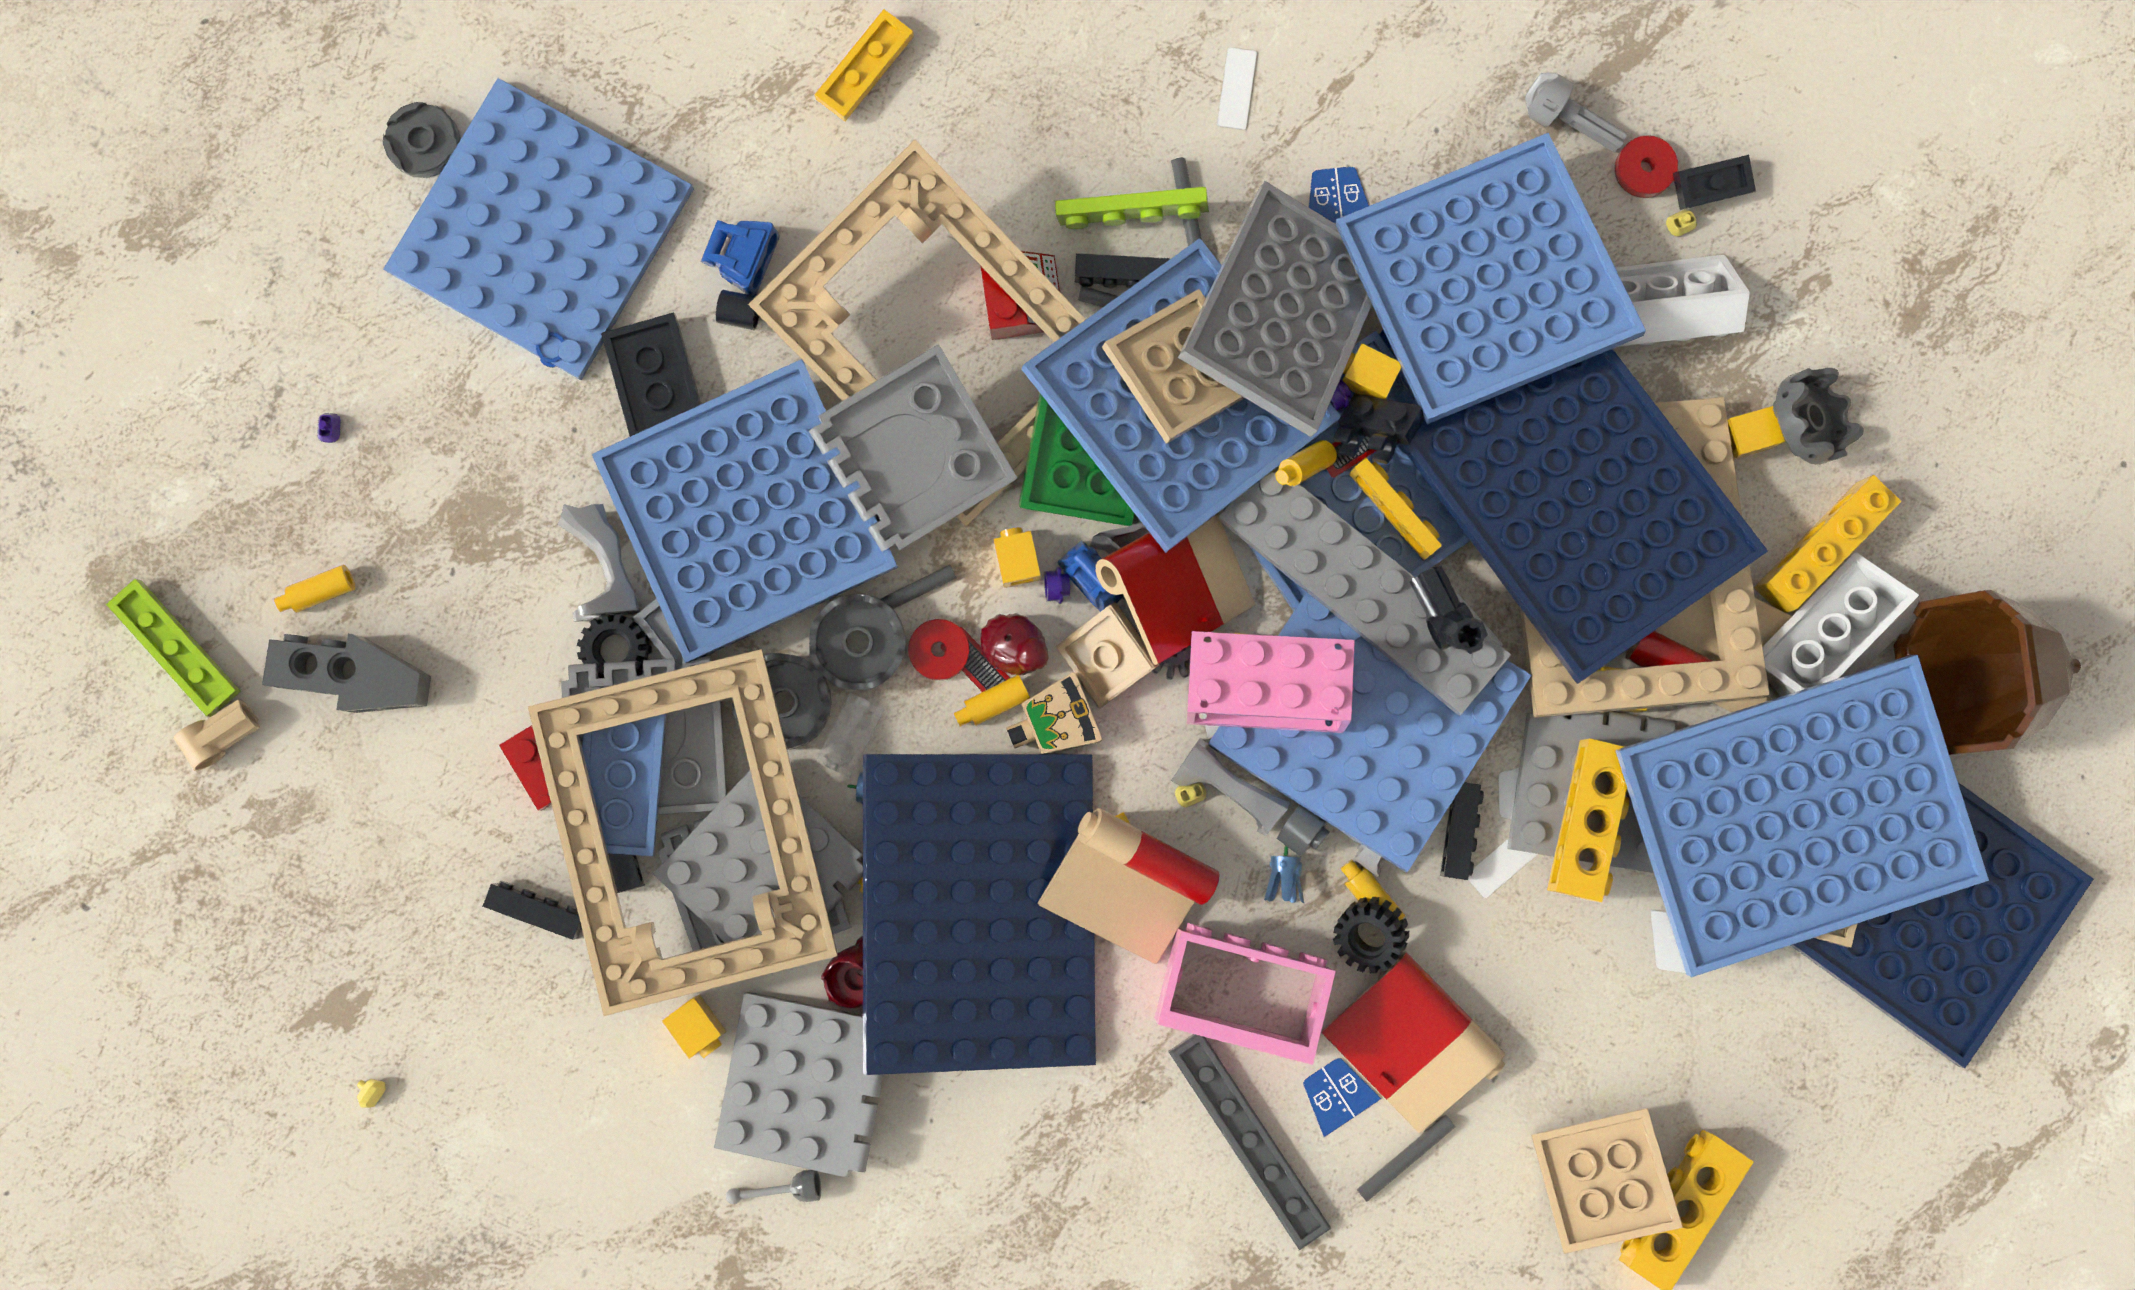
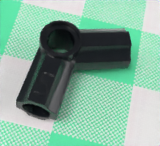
(1447, 618)

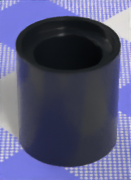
(734, 310)

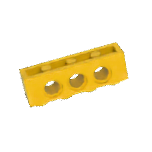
(1827, 544)
(1583, 797)
(1705, 1206)

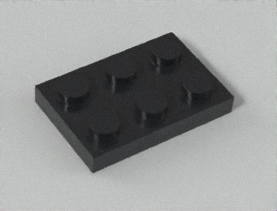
(651, 371)

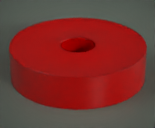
(1654, 152)
(936, 632)

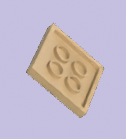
(1165, 386)
(1606, 1181)

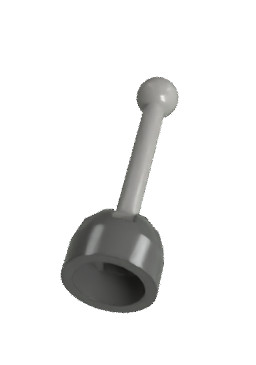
(804, 1187)

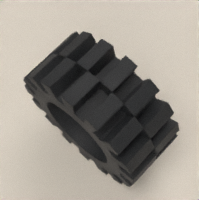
(613, 625)
(1357, 949)

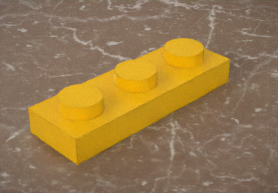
(864, 65)
(1396, 508)

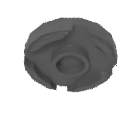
(420, 139)

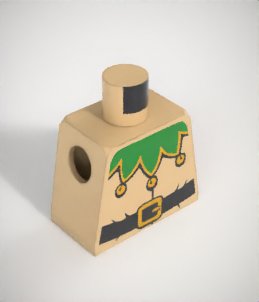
(1057, 719)

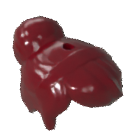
(1022, 653)
(842, 978)

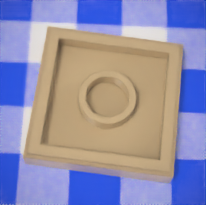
(1107, 655)

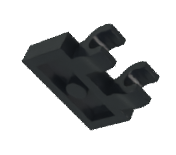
(1381, 420)

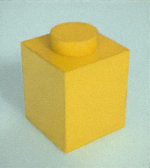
(1370, 372)
(1754, 432)
(1017, 557)
(695, 1028)

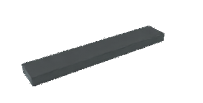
(1249, 1140)

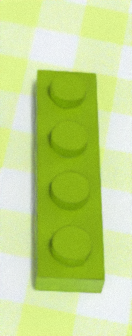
(1116, 209)
(173, 647)

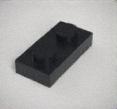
(1714, 182)

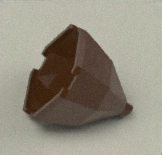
(1988, 669)

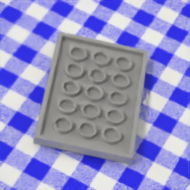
(1281, 312)

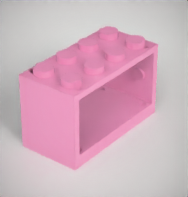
(1270, 682)
(1235, 1033)

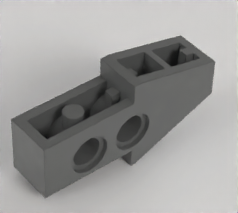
(379, 680)

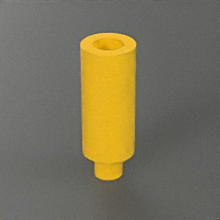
(1306, 463)
(316, 589)
(993, 702)
(1364, 884)

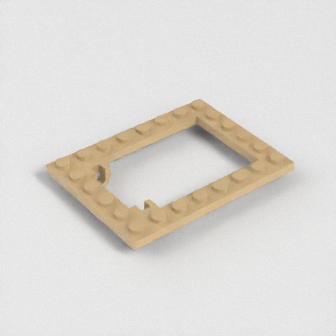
(923, 200)
(1741, 664)
(624, 959)

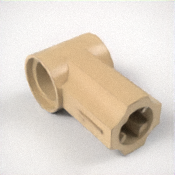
(207, 740)

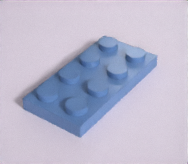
(626, 782)

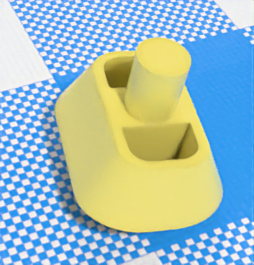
(1681, 222)
(1190, 794)
(370, 1092)

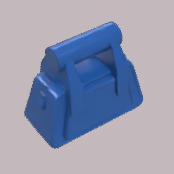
(746, 255)
(1081, 566)

